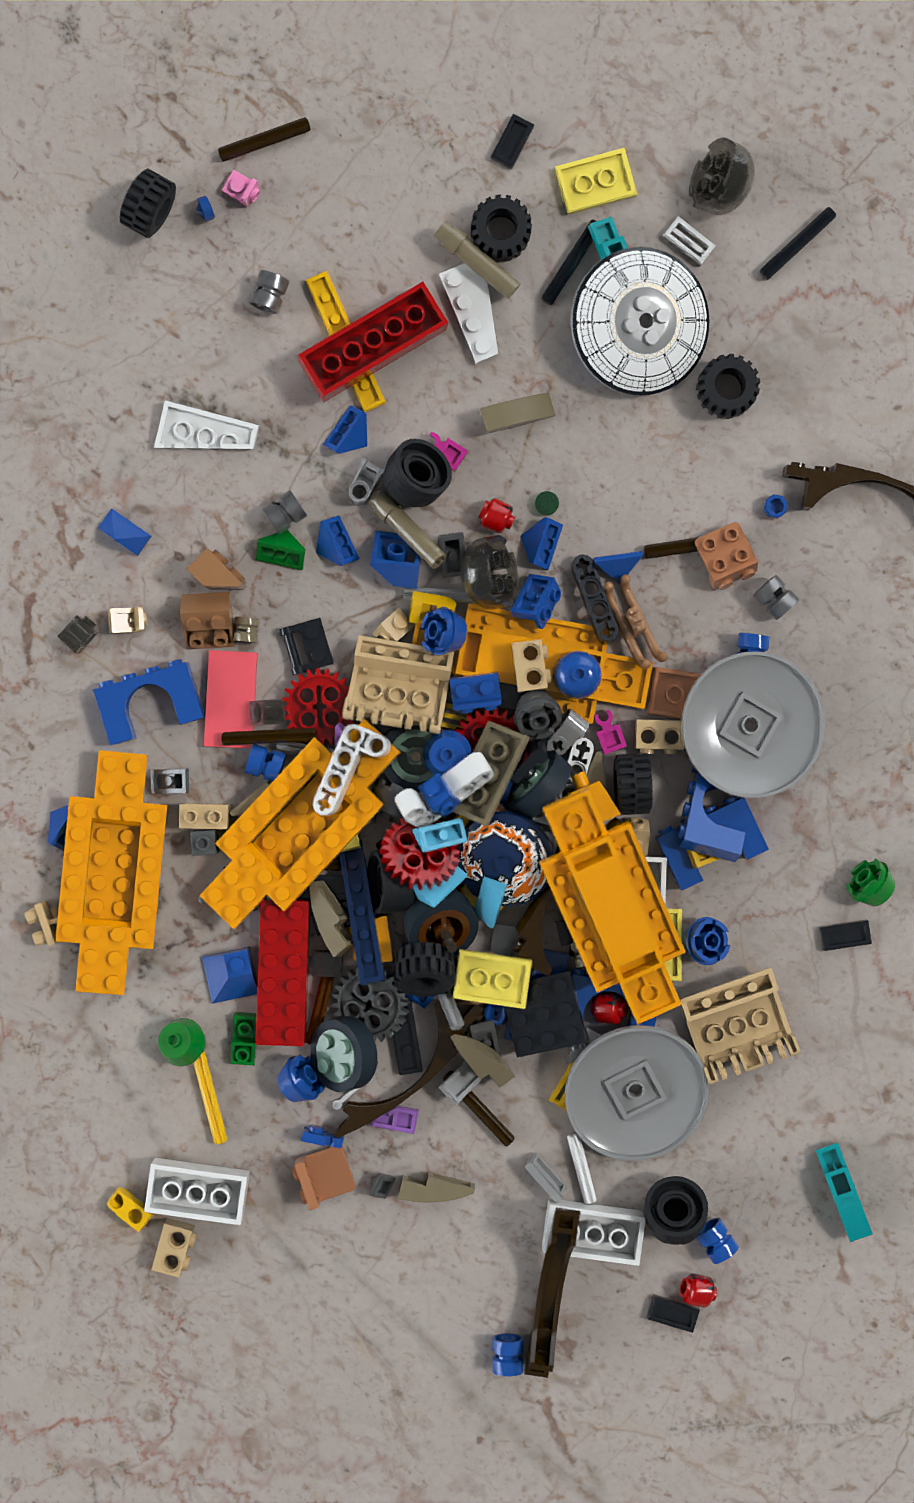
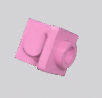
(241, 188)

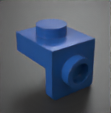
(439, 795)

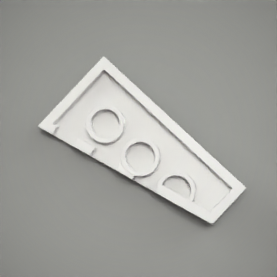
(472, 308)
(196, 428)

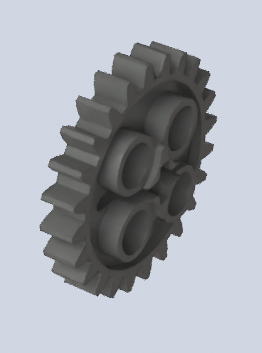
(388, 1022)

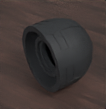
(417, 473)
(386, 892)
(675, 1210)

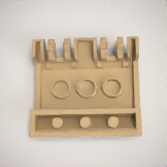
(398, 684)
(738, 1024)

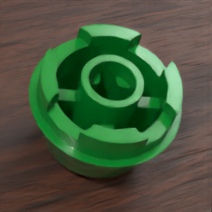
(871, 883)
(181, 1042)

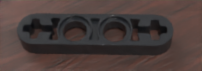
(594, 599)

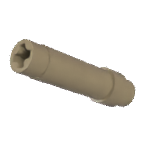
(458, 244)
(392, 514)

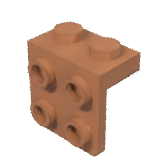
(727, 556)
(323, 1175)

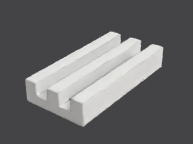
(685, 250)

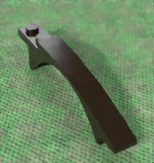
(821, 481)
(530, 927)
(364, 1112)
(549, 1293)

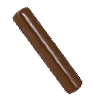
(320, 1006)

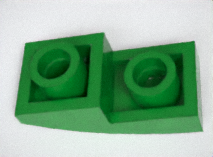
(244, 1039)

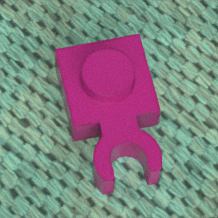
(452, 451)
(610, 736)

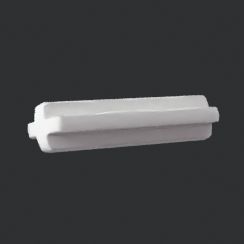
(581, 1168)

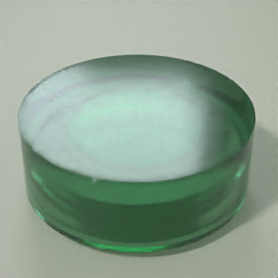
(546, 503)

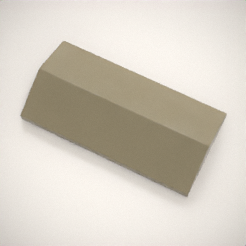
(502, 752)

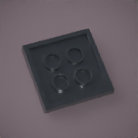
(550, 1016)

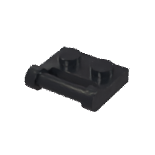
(314, 644)
(532, 754)

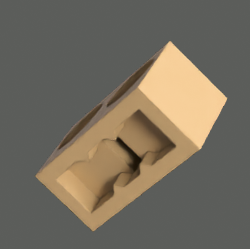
(524, 666)
(659, 729)
(204, 816)
(170, 1246)

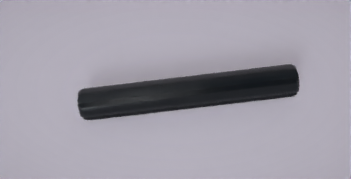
(797, 243)
(568, 266)

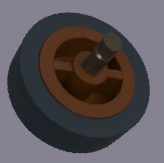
(449, 923)

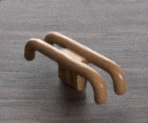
(633, 624)

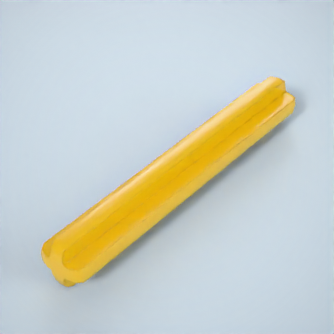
(210, 1099)

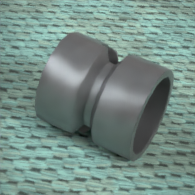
(269, 290)
(284, 512)
(776, 606)

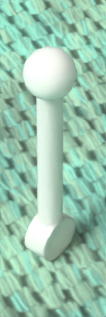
(337, 1104)

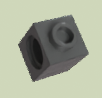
(204, 842)

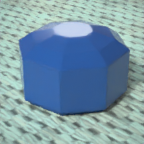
(775, 506)

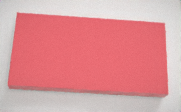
(229, 693)

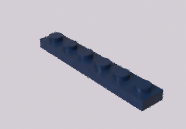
(362, 916)

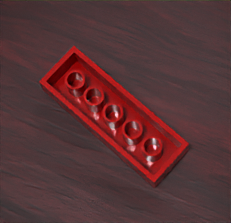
(373, 342)
(283, 973)

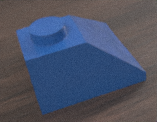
(395, 560)
(230, 975)

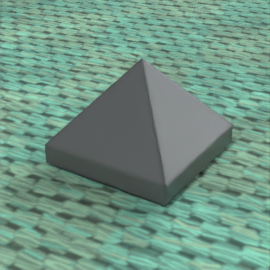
(381, 1185)

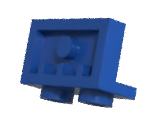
(537, 599)
(476, 692)

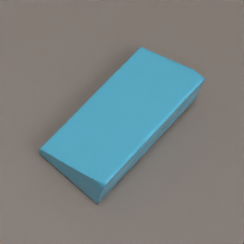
(440, 835)
(437, 894)
(490, 901)

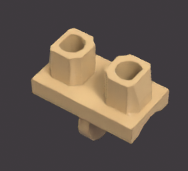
(42, 914)

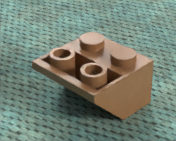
(213, 573)
(207, 620)

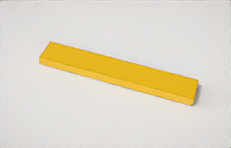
(335, 319)

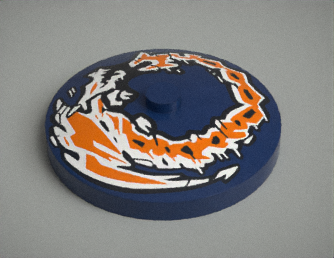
(506, 853)

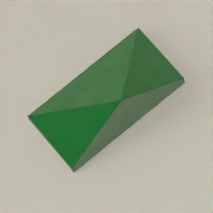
(281, 550)

